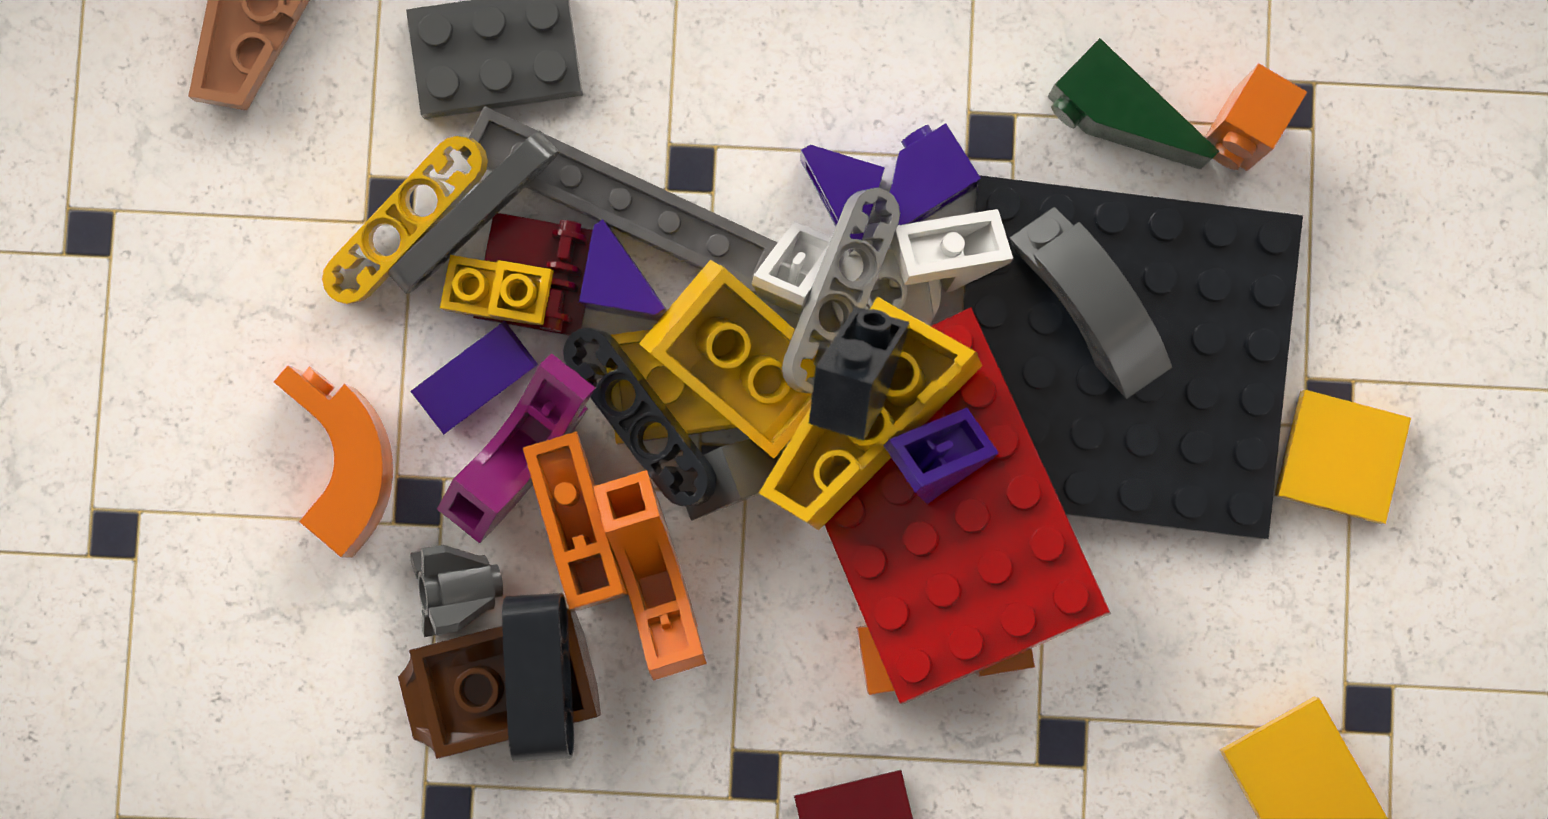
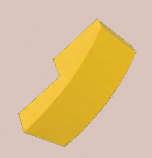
(496, 290)

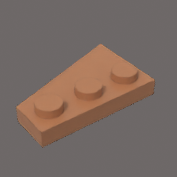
(239, 48)

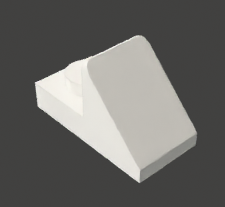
(951, 249)

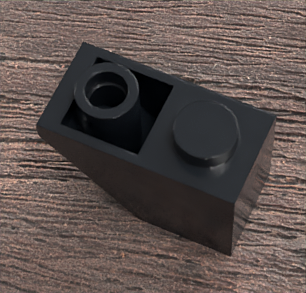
(857, 372)

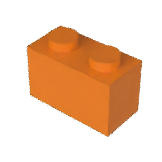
(1254, 118)

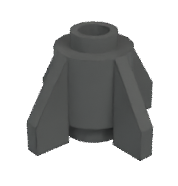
(454, 587)

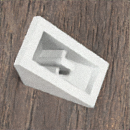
(792, 268)

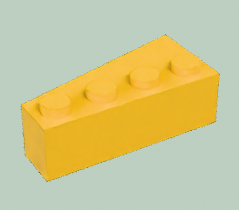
(827, 467)

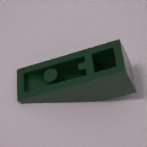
(1119, 106)

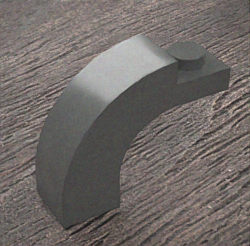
(1097, 298)

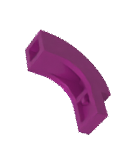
(499, 473)

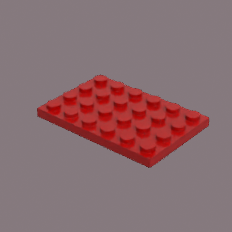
(976, 567)

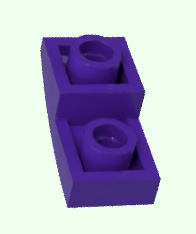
(474, 377)

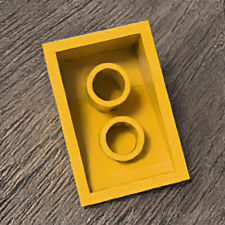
(732, 356)

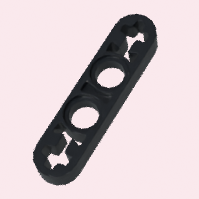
(633, 422)

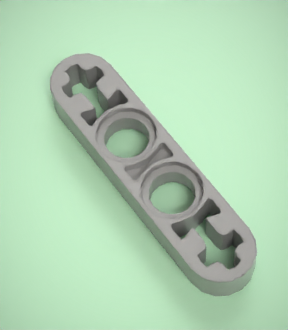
(833, 286)

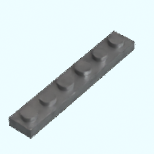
(629, 202)

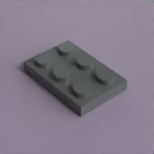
(492, 54)

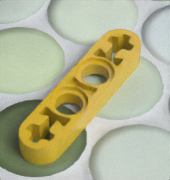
(399, 214)

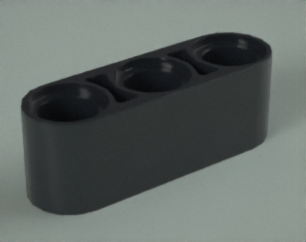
(538, 677)

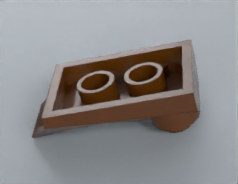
(459, 690)

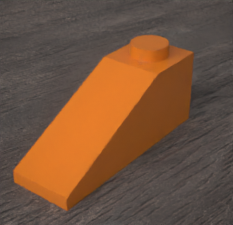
(574, 522)

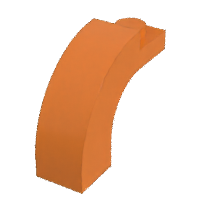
(362, 461)
(651, 574)

